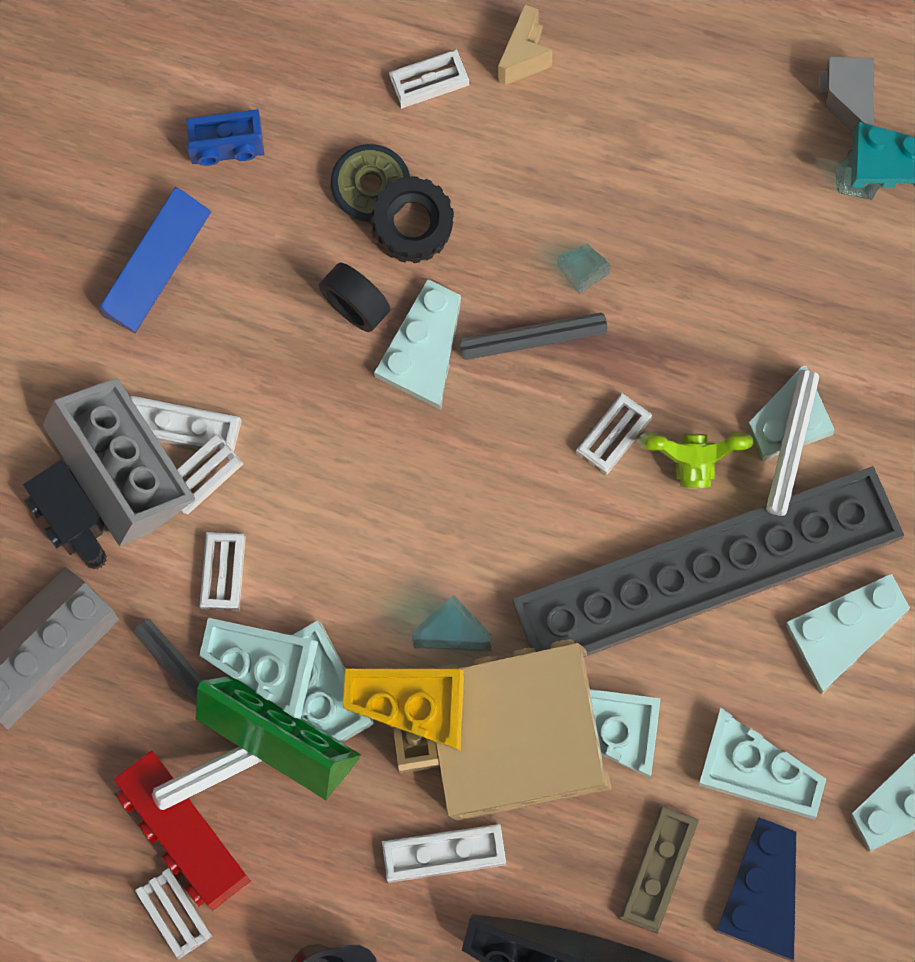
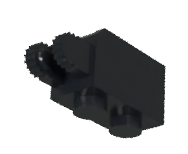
(68, 512)

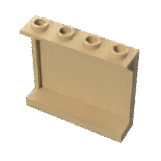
(523, 734)

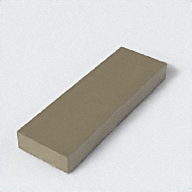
(659, 869)

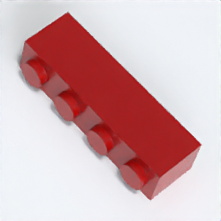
(183, 834)

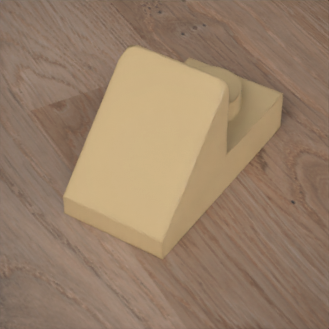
(523, 54)
(414, 752)

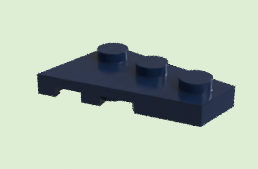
(763, 893)

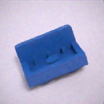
(225, 137)

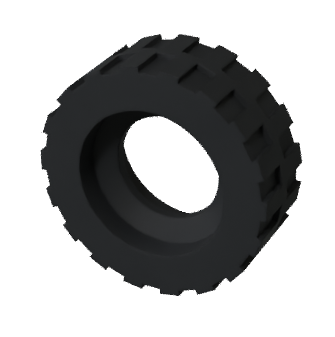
(412, 191)

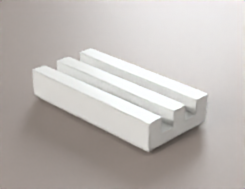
(412, 91)
(198, 458)
(594, 459)
(220, 602)
(156, 885)

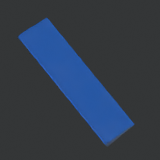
(154, 260)

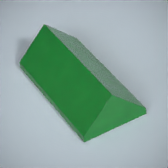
(273, 735)

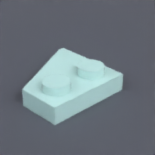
(770, 422)

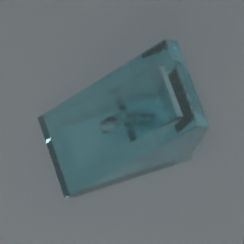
(452, 629)

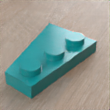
(882, 157)

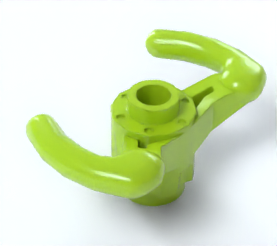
(695, 455)

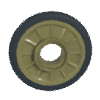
(353, 167)

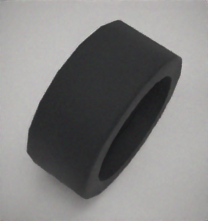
(354, 297)

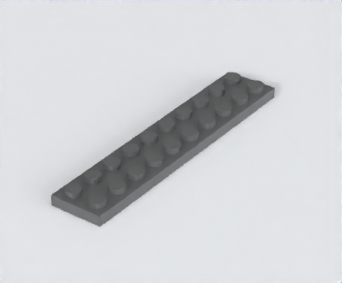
(712, 566)

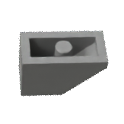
(849, 89)

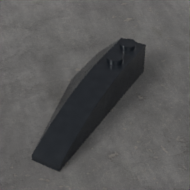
(524, 941)

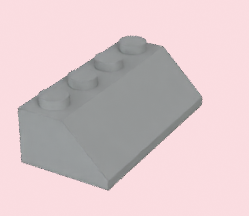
(117, 460)
(48, 641)

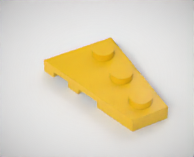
(410, 699)

